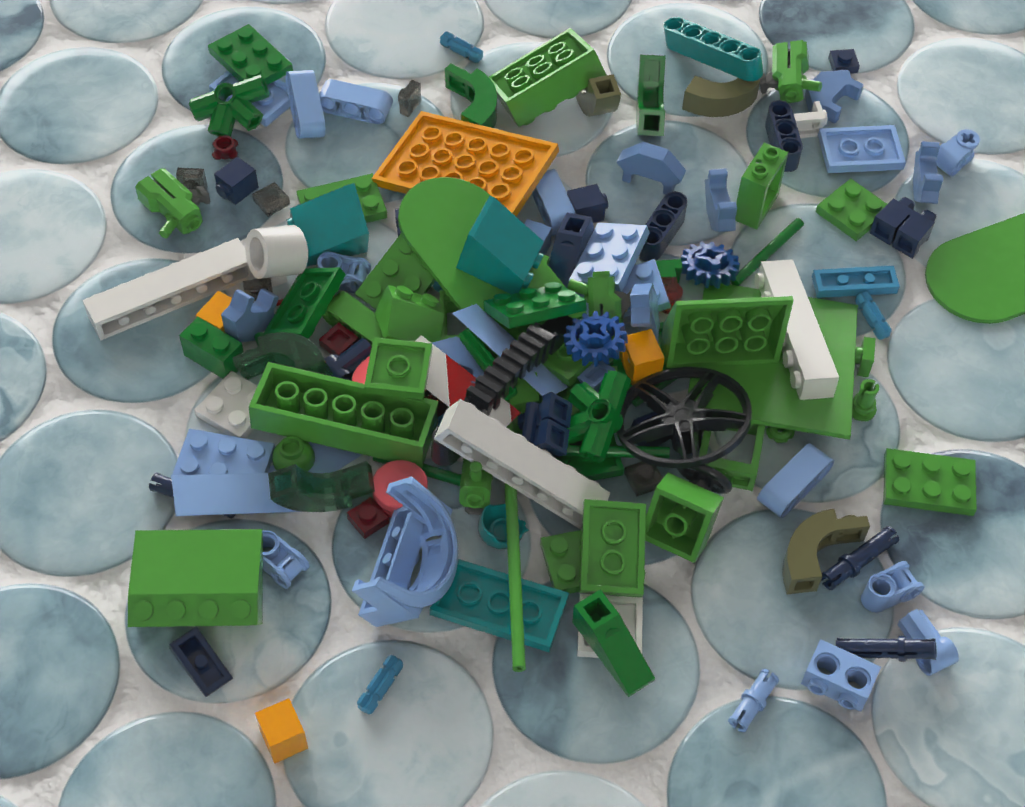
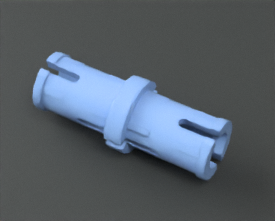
(753, 700)

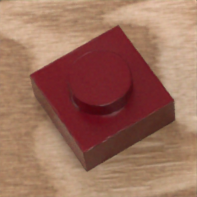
(338, 339)
(367, 517)

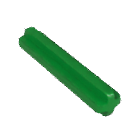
(481, 354)

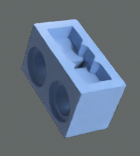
(843, 668)

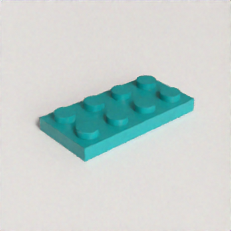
(482, 602)

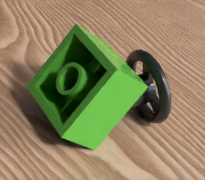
(686, 511)

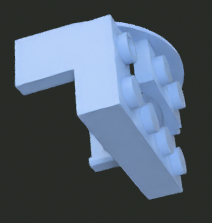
(389, 594)

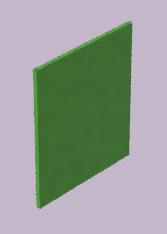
(769, 384)

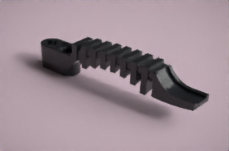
(523, 355)

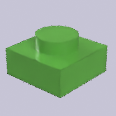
(865, 356)

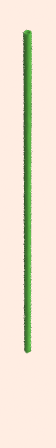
(514, 575)

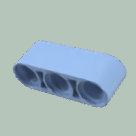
(355, 101)
(305, 104)
(552, 200)
(795, 480)

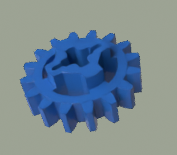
(709, 264)
(595, 338)

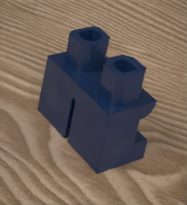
(903, 226)
(547, 424)

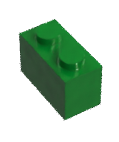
(210, 347)

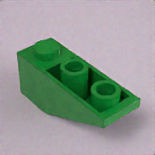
(612, 642)

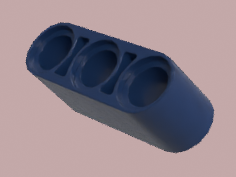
(783, 132)
(664, 225)

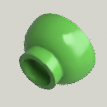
(293, 451)

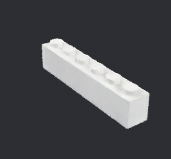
(168, 289)
(804, 345)
(517, 462)

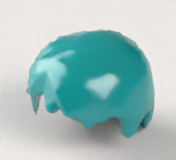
(493, 526)

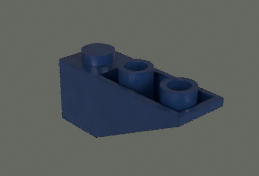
(570, 244)

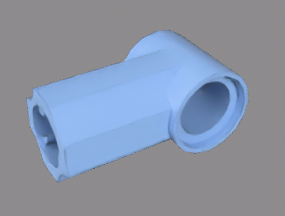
(918, 626)

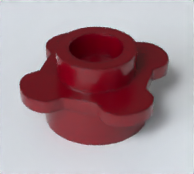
(224, 148)

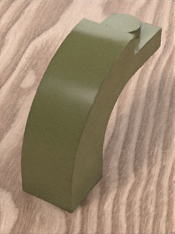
(600, 96)
(719, 99)
(800, 564)

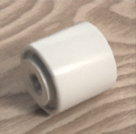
(276, 251)

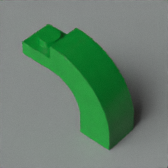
(478, 90)
(650, 93)

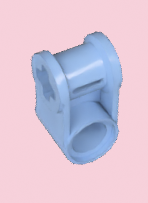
(957, 152)
(348, 265)
(283, 561)
(894, 584)

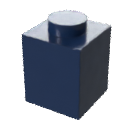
(236, 180)
(589, 202)

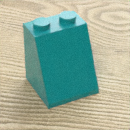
(332, 224)
(501, 249)

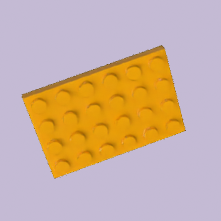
(491, 158)

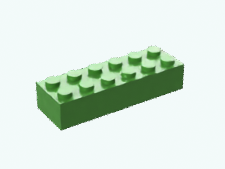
(342, 414)

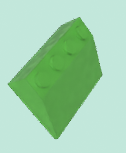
(546, 77)
(725, 331)
(196, 578)

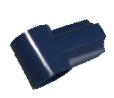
(346, 363)

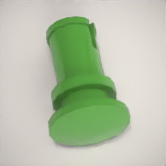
(864, 402)

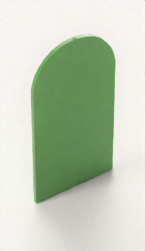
(435, 226)
(981, 273)

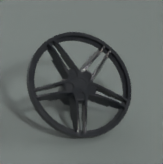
(685, 418)

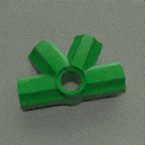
(238, 108)
(598, 414)

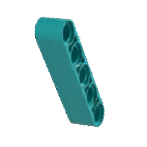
(713, 49)

